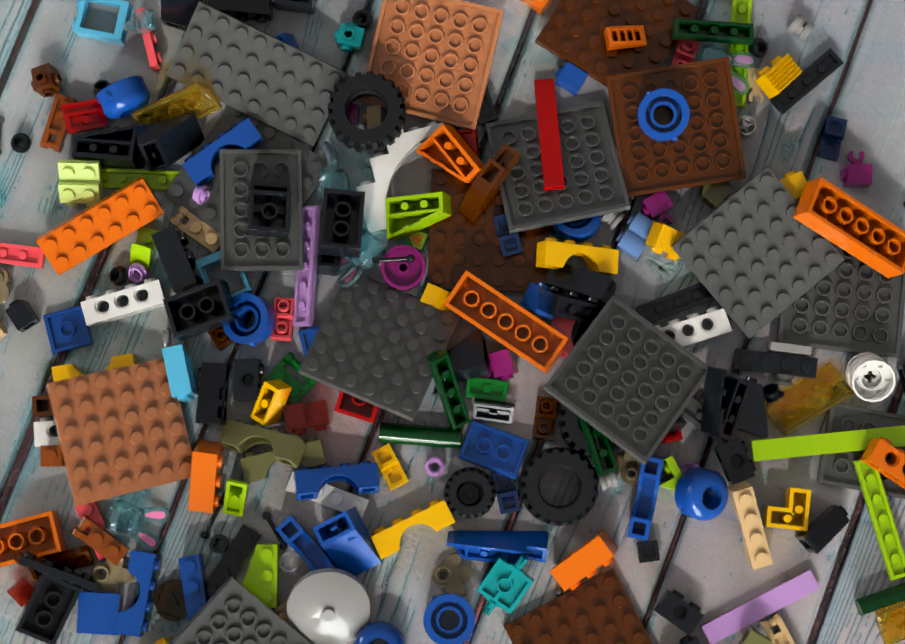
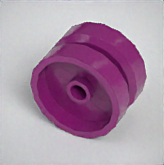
(403, 279)

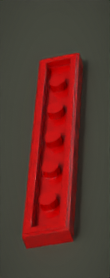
(549, 134)

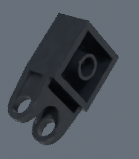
(270, 197)

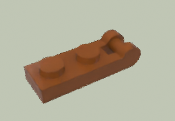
(56, 124)
(101, 540)

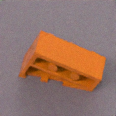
(452, 153)
(206, 476)
(585, 561)

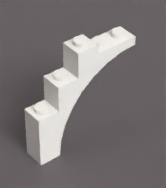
(384, 171)

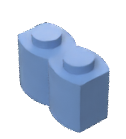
(633, 240)

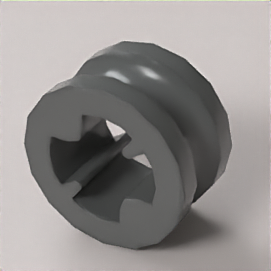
(784, 380)

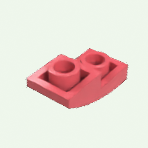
(685, 52)
(284, 319)

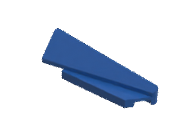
(490, 545)

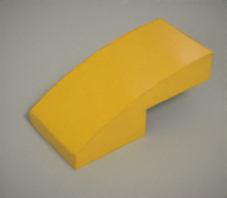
(435, 296)
(390, 467)

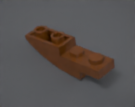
(487, 181)

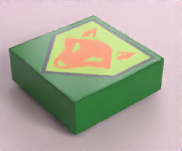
(417, 240)

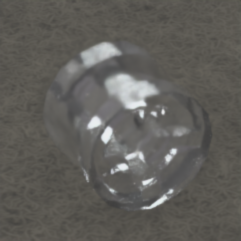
(286, 564)

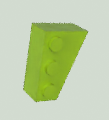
(415, 212)
(264, 574)

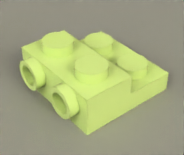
(80, 182)

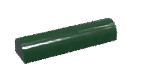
(712, 31)
(448, 389)
(419, 435)
(600, 449)
(880, 599)

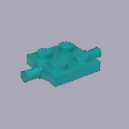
(505, 585)

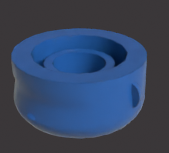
(123, 97)
(667, 98)
(579, 231)
(264, 321)
(691, 489)
(444, 602)
(379, 630)

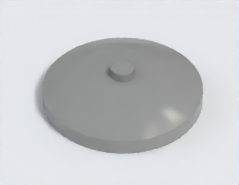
(328, 606)

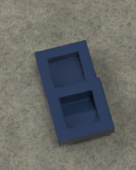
(831, 138)
(508, 242)
(506, 493)

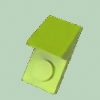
(144, 248)
(671, 468)
(235, 497)

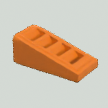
(619, 44)

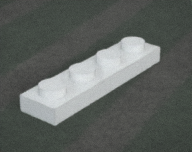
(335, 498)

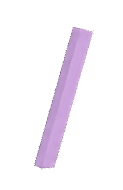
(306, 279)
(760, 607)

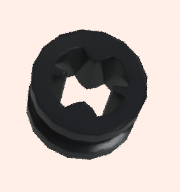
(224, 547)

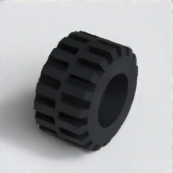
(488, 493)

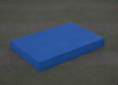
(493, 449)

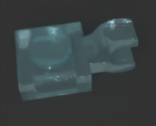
(143, 22)

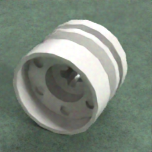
(877, 384)

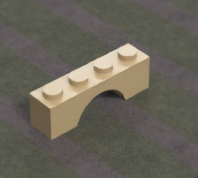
(749, 519)

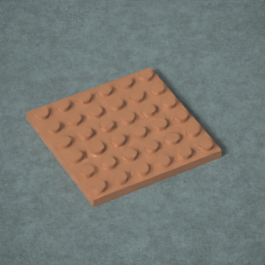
(436, 56)
(120, 431)

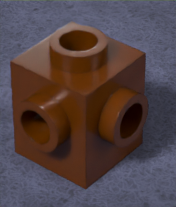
(46, 80)

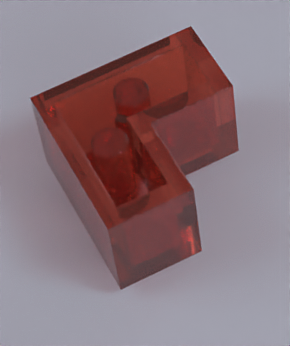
(306, 416)

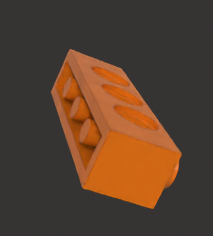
(876, 458)

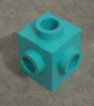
(350, 37)

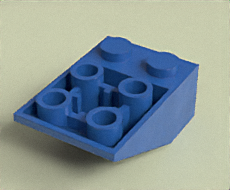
(348, 542)

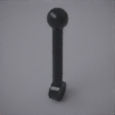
(376, 260)
(267, 516)
(204, 534)

